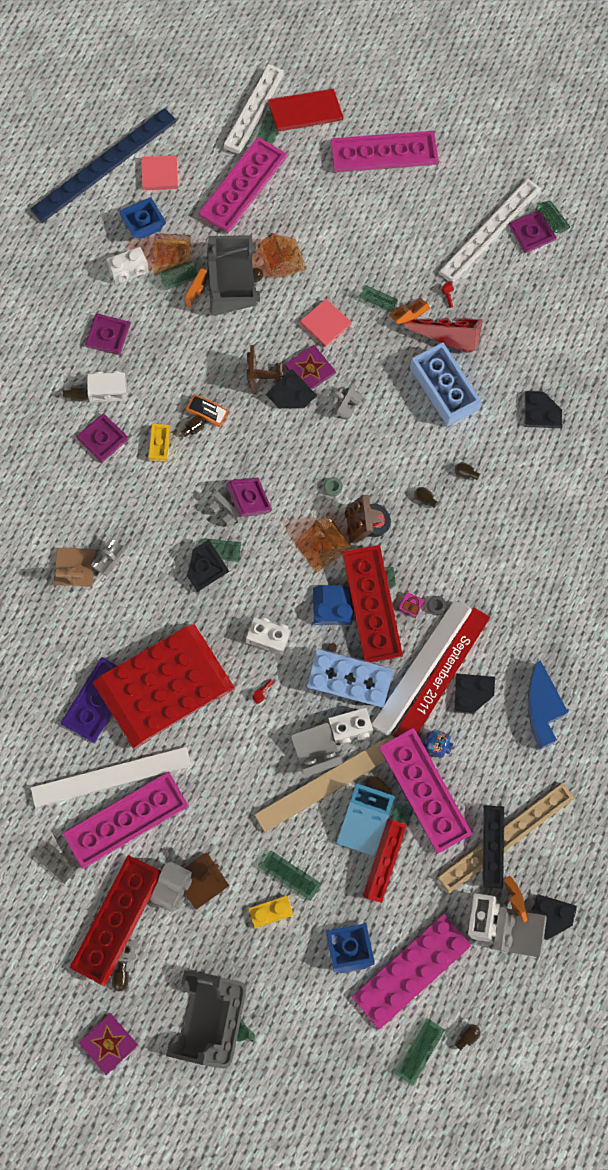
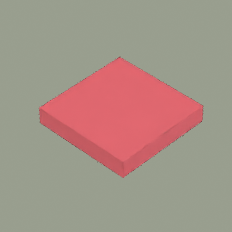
(159, 172)
(325, 322)

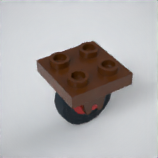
(366, 519)

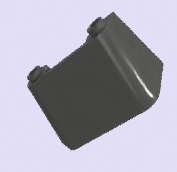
(231, 273)
(210, 1020)

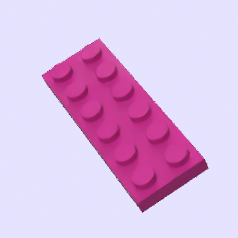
(384, 151)
(242, 185)
(425, 791)
(125, 820)
(411, 971)

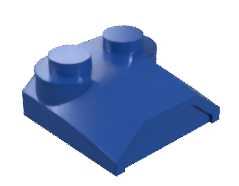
(142, 218)
(332, 605)
(350, 948)

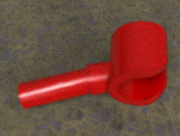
(446, 289)
(258, 695)

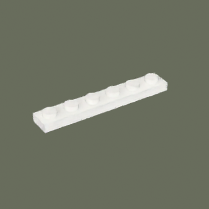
(254, 109)

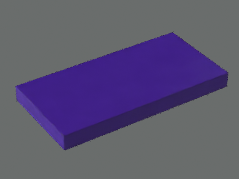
(89, 712)

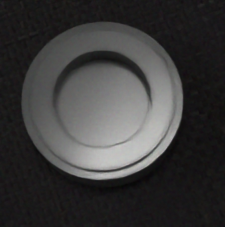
(436, 605)

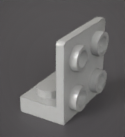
(316, 749)
(520, 937)

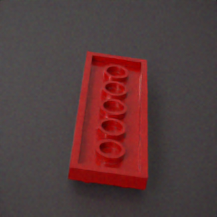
(372, 604)
(116, 920)

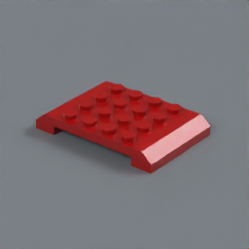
(163, 685)

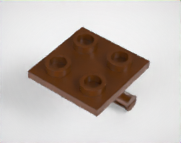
(254, 373)
(206, 881)

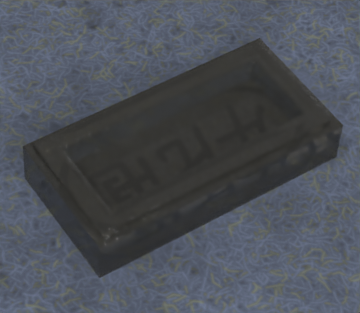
(56, 862)

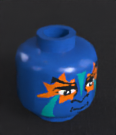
(437, 743)

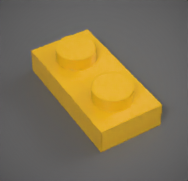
(159, 442)
(271, 912)

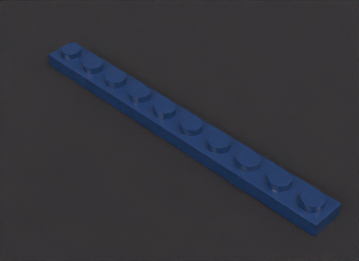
(102, 165)

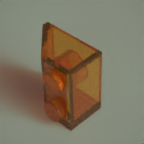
(170, 250)
(281, 255)
(322, 543)

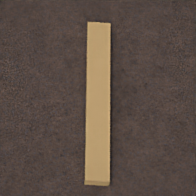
(321, 786)
(513, 832)

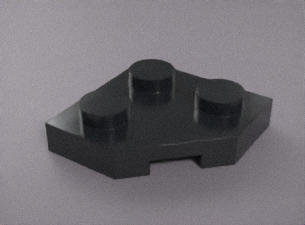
(291, 392)
(541, 411)
(205, 566)
(472, 692)
(558, 913)

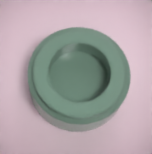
(333, 486)

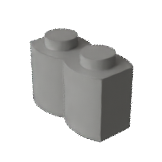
(171, 887)

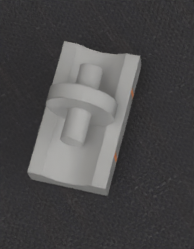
(349, 395)
(221, 503)
(108, 557)

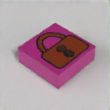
(411, 605)

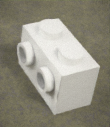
(127, 265)
(107, 386)
(268, 635)
(350, 726)
(483, 917)

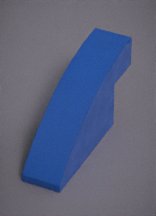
(543, 706)

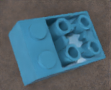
(365, 819)

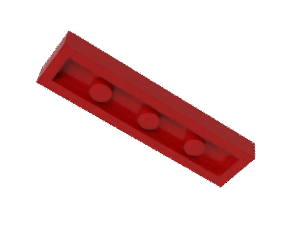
(384, 860)

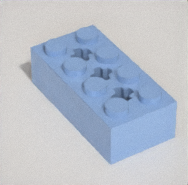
(445, 384)
(340, 686)

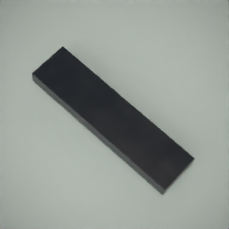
(493, 847)

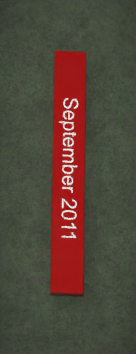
(444, 672)

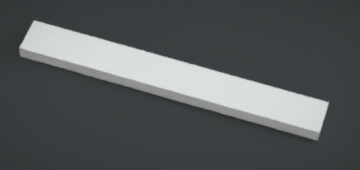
(489, 231)
(421, 668)
(110, 777)

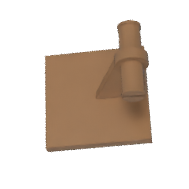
(74, 567)

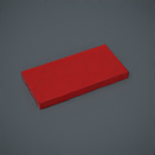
(305, 109)

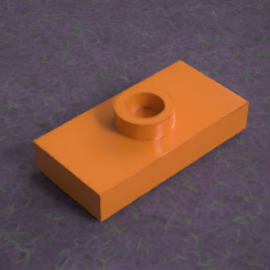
(196, 288)

